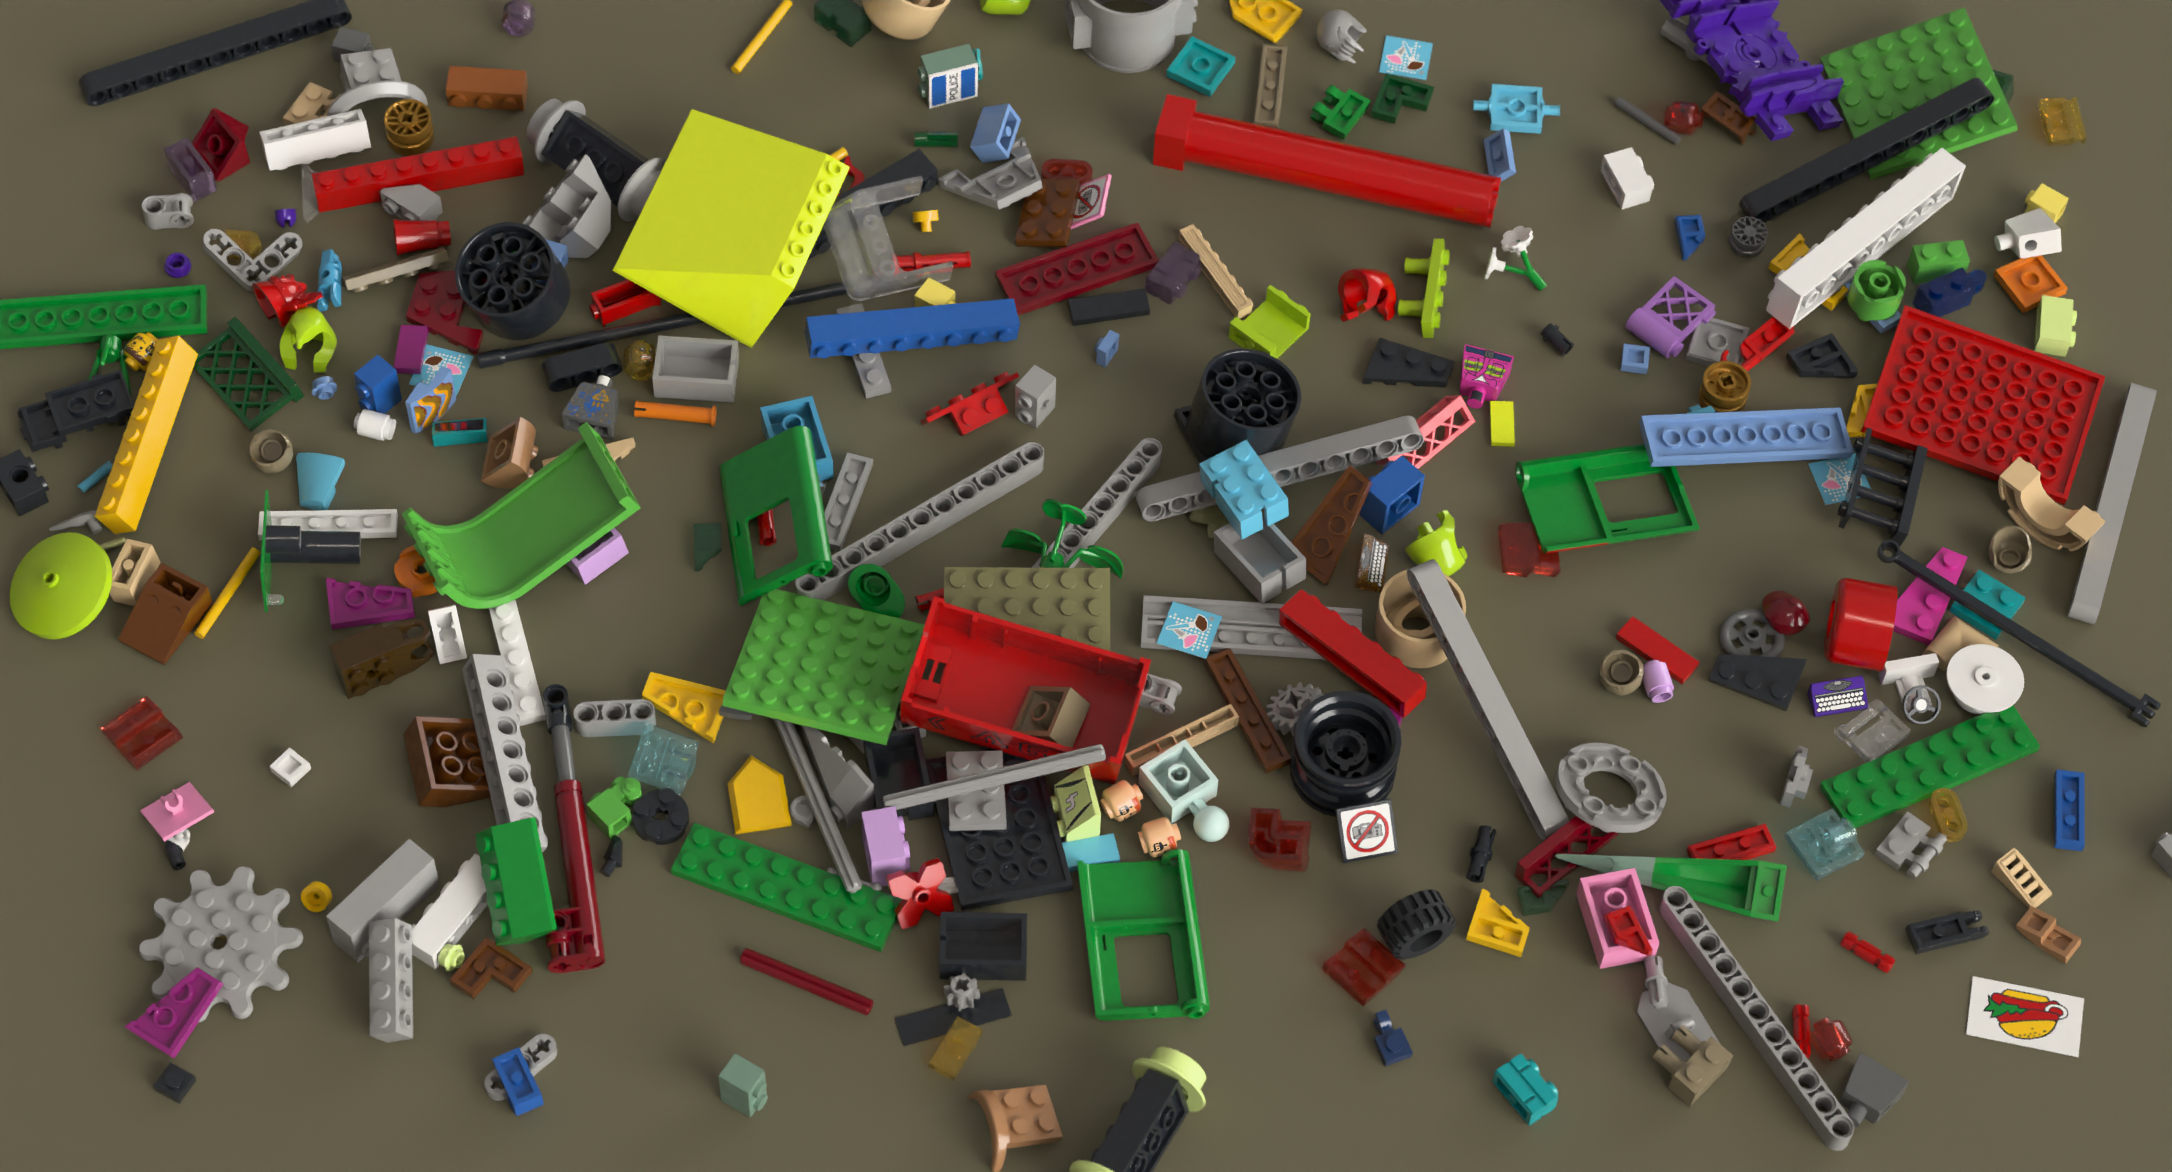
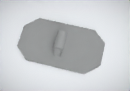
(1665, 1021)

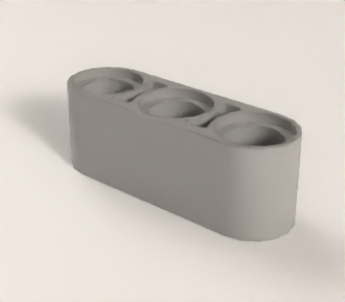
(602, 711)

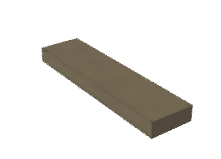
(1270, 85)

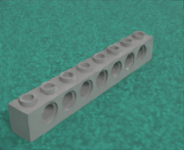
(501, 741)

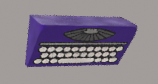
(1837, 696)

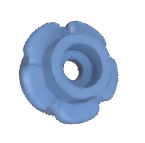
(324, 387)

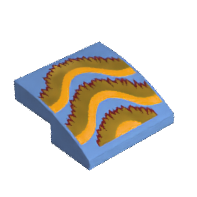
(430, 401)

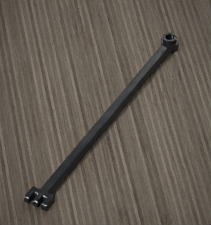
(2070, 664)

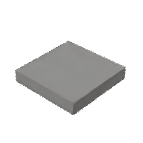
(1713, 338)

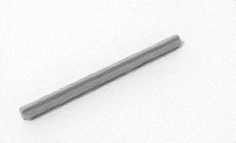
(995, 777)
(819, 806)

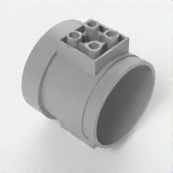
(1128, 39)

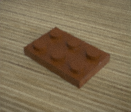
(1048, 214)

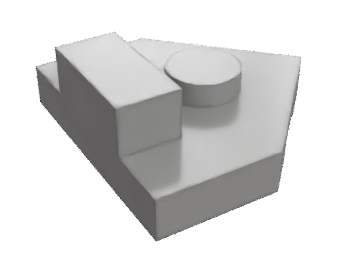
(1797, 779)

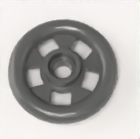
(1747, 617)

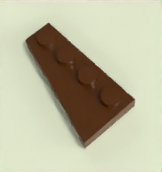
(1331, 523)

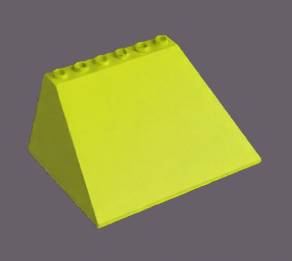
(731, 224)

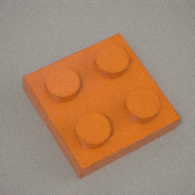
(2029, 280)

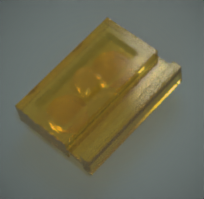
(2062, 121)

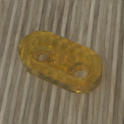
(1948, 817)

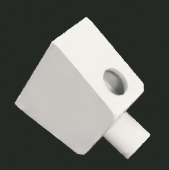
(2030, 235)

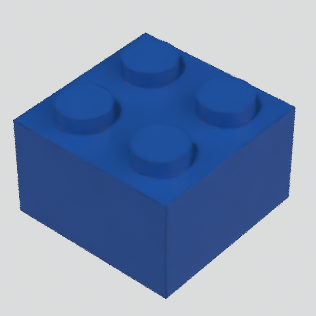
(1392, 494)

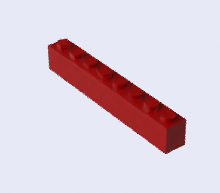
(433, 170)

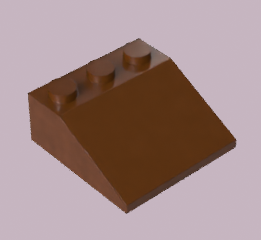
(445, 761)

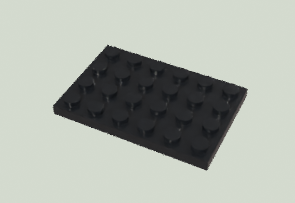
(1010, 862)

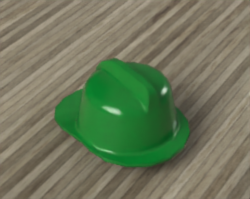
(876, 590)

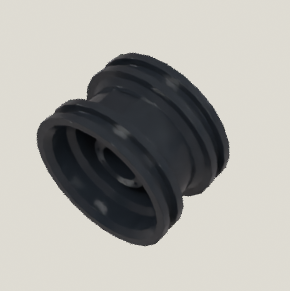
(1345, 751)

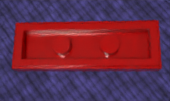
(1655, 647)
(1735, 846)

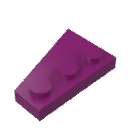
(363, 605)
(178, 1013)

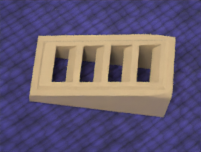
(2028, 874)

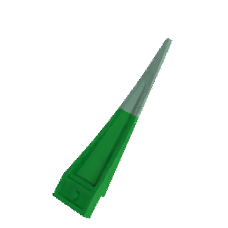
(1737, 886)

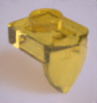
(247, 241)

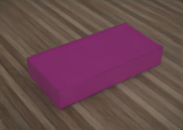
(411, 349)

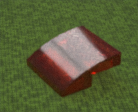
(1523, 553)
(141, 733)
(1363, 967)

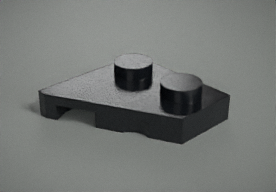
(1822, 359)

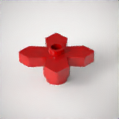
(919, 892)

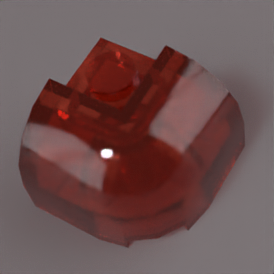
(1279, 842)

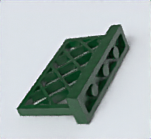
(266, 365)

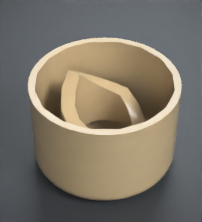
(904, 17)
(1399, 603)

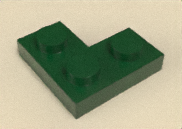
(1397, 92)

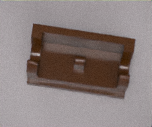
(1729, 116)

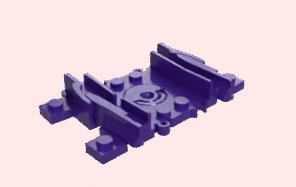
(1759, 62)

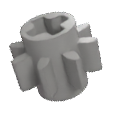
(961, 991)

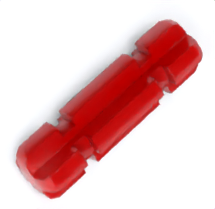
(1867, 952)
(1801, 1028)

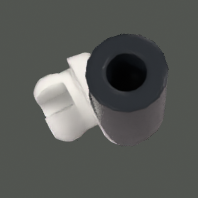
(175, 848)

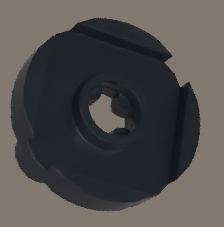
(657, 802)

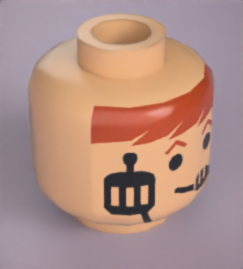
(1121, 800)
(1159, 837)

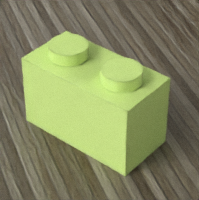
(2054, 326)

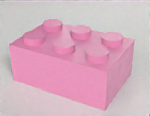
(1608, 893)

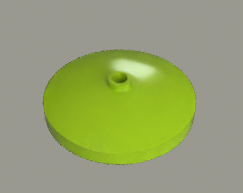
(60, 585)

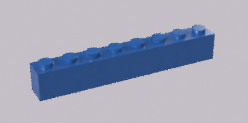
(911, 328)

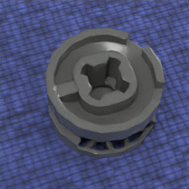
(1754, 232)

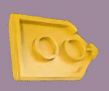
(1266, 17)
(758, 798)

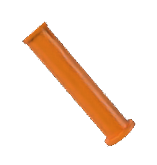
(676, 412)

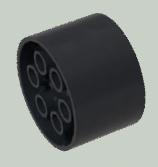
(490, 253)
(1234, 382)

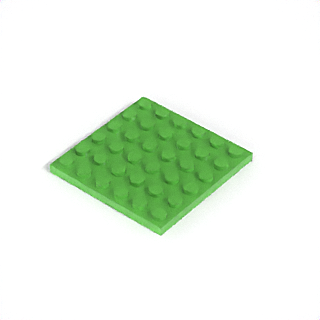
(1909, 69)
(824, 666)

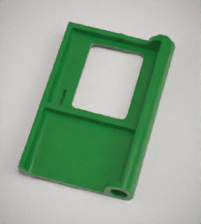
(762, 480)

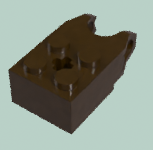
(378, 656)

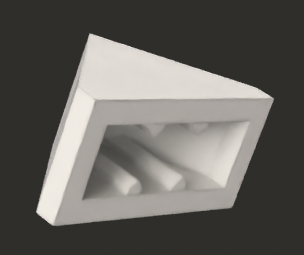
(447, 634)

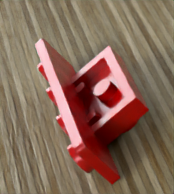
(976, 409)

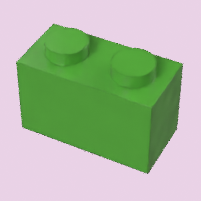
(1936, 259)

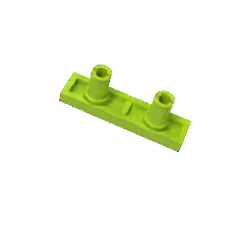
(1437, 276)

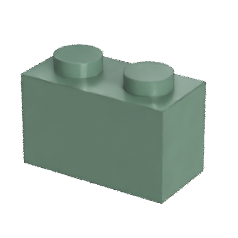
(743, 1085)

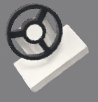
(1909, 681)

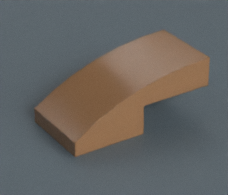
(2044, 933)

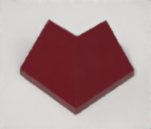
(222, 144)

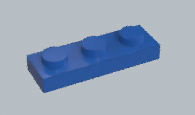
(2069, 810)

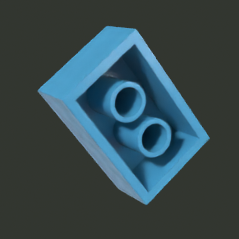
(799, 412)

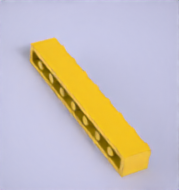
(146, 435)

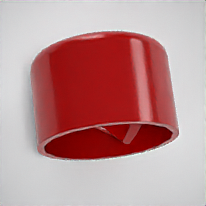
(1860, 624)

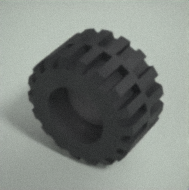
(1416, 924)

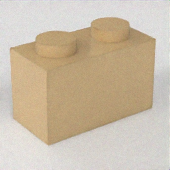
(132, 571)

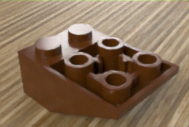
(165, 613)

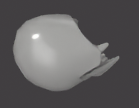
(1339, 34)

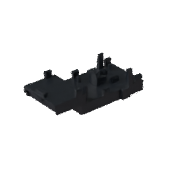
(75, 409)

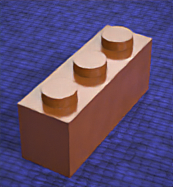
(486, 88)

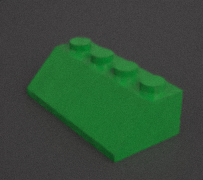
(515, 882)

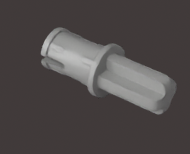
(1656, 982)

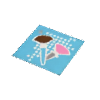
(1406, 57)
(437, 357)
(1833, 478)
(1189, 630)

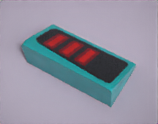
(459, 432)

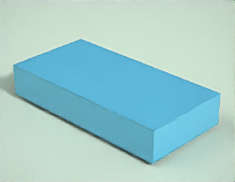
(1091, 851)

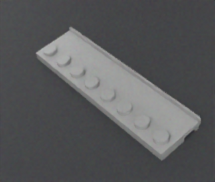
(1244, 626)

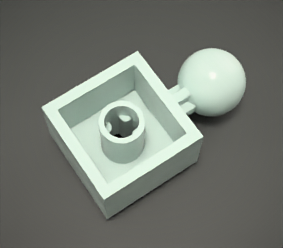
(1183, 784)

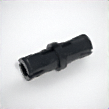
(1481, 854)

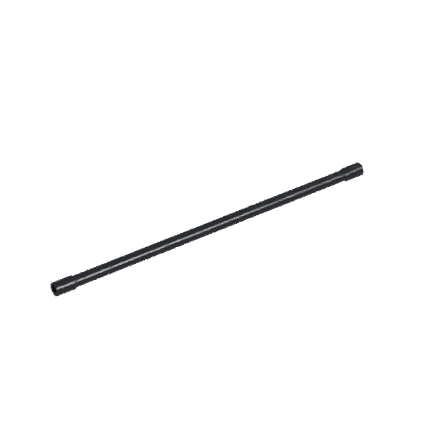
(501, 356)

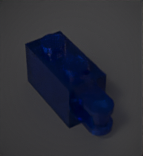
(1949, 292)

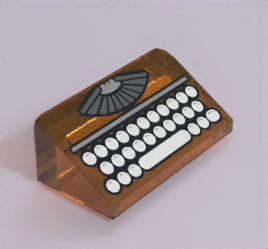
(1372, 564)

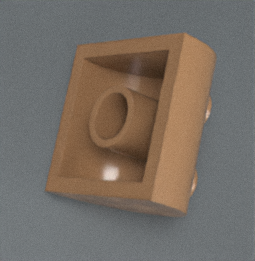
(510, 455)

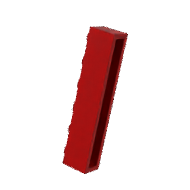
(1353, 653)

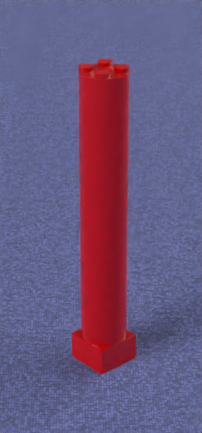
(1321, 164)

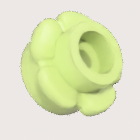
(451, 957)

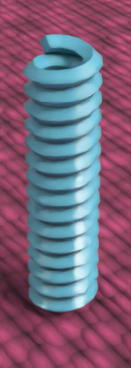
(95, 477)

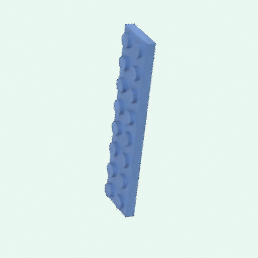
(1745, 437)

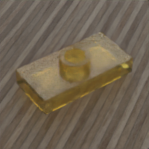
(955, 1048)

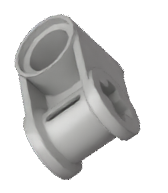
(166, 212)
(1155, 693)

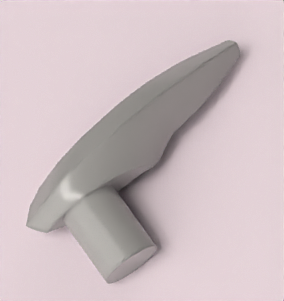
(80, 520)

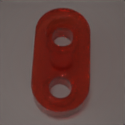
(1067, 170)

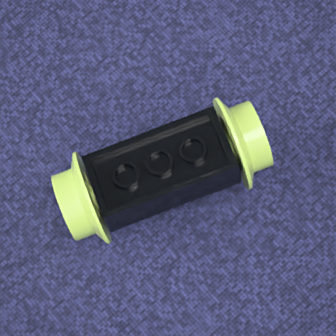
(1147, 1122)

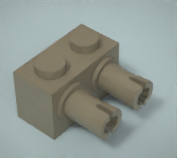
(1696, 1075)

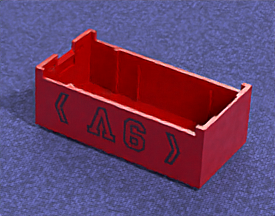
(989, 676)

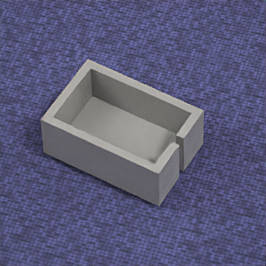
(695, 368)
(1261, 560)

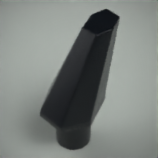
(612, 856)

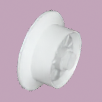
(1984, 679)

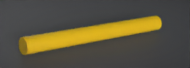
(761, 36)
(227, 593)

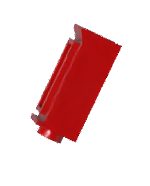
(621, 301)

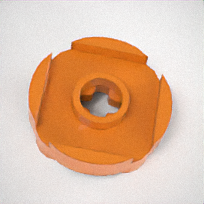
(406, 574)

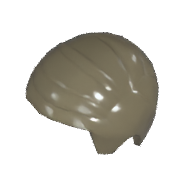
(271, 451)
(2010, 549)
(1621, 672)

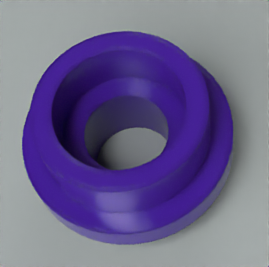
(175, 260)

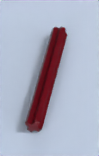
(806, 981)

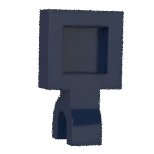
(1390, 1043)

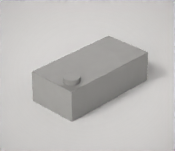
(386, 894)

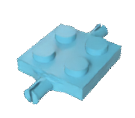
(1516, 108)

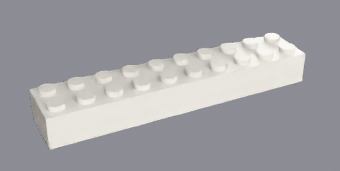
(1864, 237)

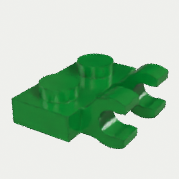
(1346, 113)

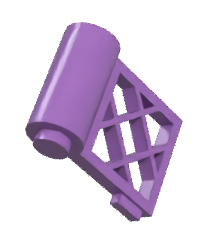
(1659, 332)

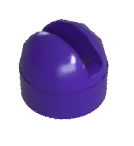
(285, 215)

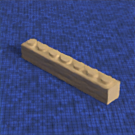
(1216, 272)
(1193, 733)

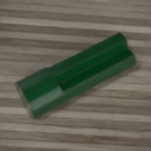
(935, 139)

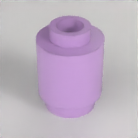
(1657, 681)

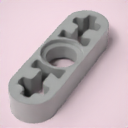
(531, 1047)

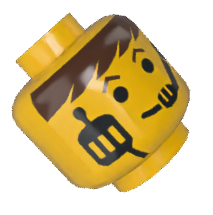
(140, 351)

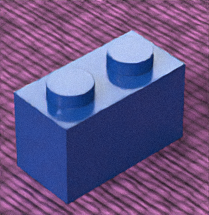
(377, 386)

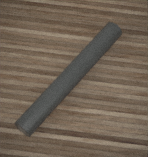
(1647, 120)

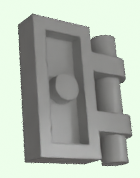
(1904, 839)

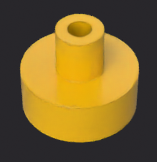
(925, 218)
(316, 896)

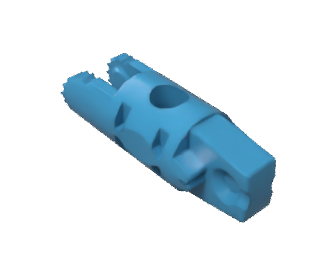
(329, 280)

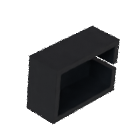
(898, 768)
(983, 945)

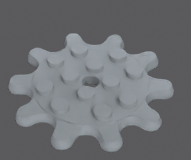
(230, 912)

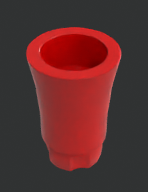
(420, 235)

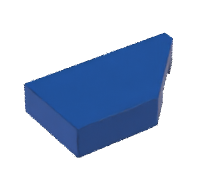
(1689, 233)

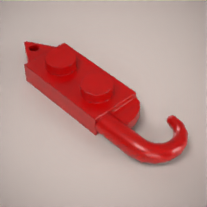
(1762, 343)

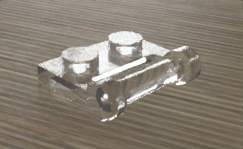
(1877, 738)

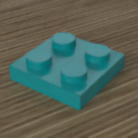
(1201, 66)
(1993, 594)

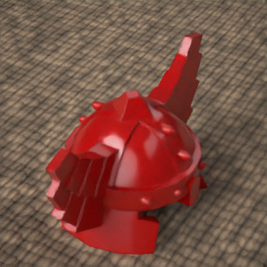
(283, 297)

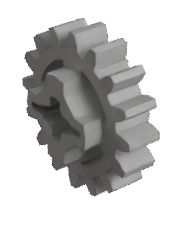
(1289, 706)

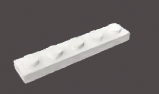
(371, 523)
(517, 659)

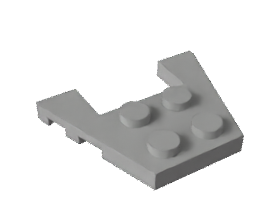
(1001, 185)

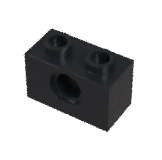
(23, 495)

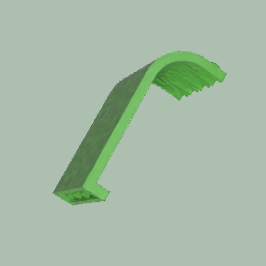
(528, 529)

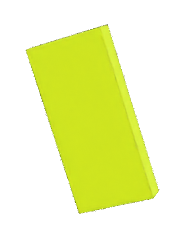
(1502, 423)

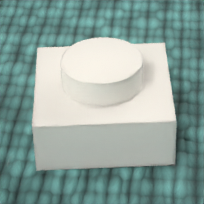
(290, 767)

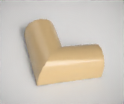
(1952, 639)

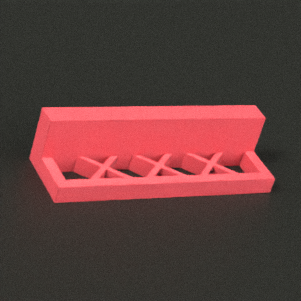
(1430, 420)

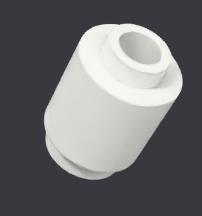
(375, 425)

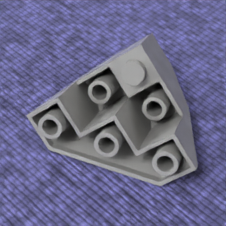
(575, 211)

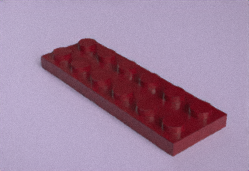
(1077, 268)

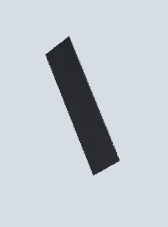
(938, 1020)

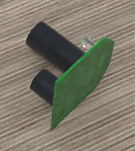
(294, 545)

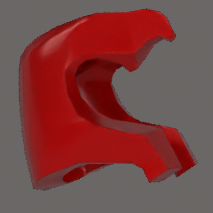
(1366, 285)

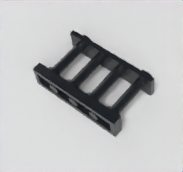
(1907, 483)

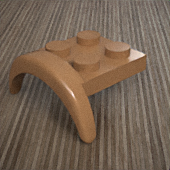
(1018, 1119)

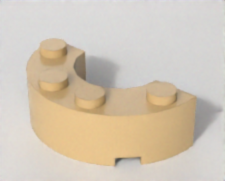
(2040, 515)

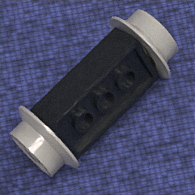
(565, 134)

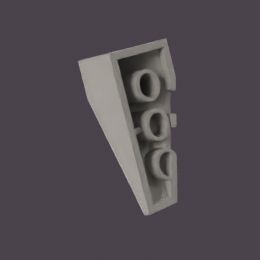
(843, 782)

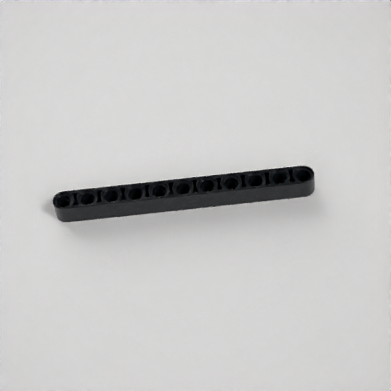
(213, 50)
(1867, 151)

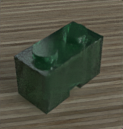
(843, 17)

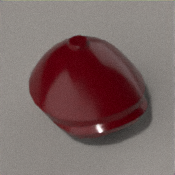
(1785, 612)

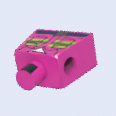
(1483, 374)

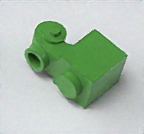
(608, 808)

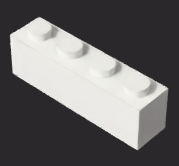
(315, 139)
(451, 913)

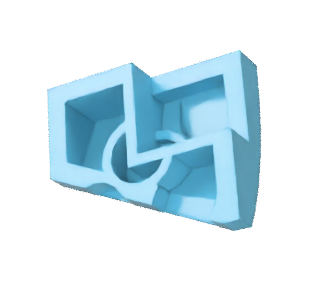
(317, 479)

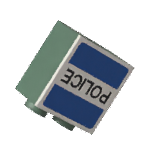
(948, 76)

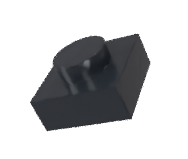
(174, 1083)

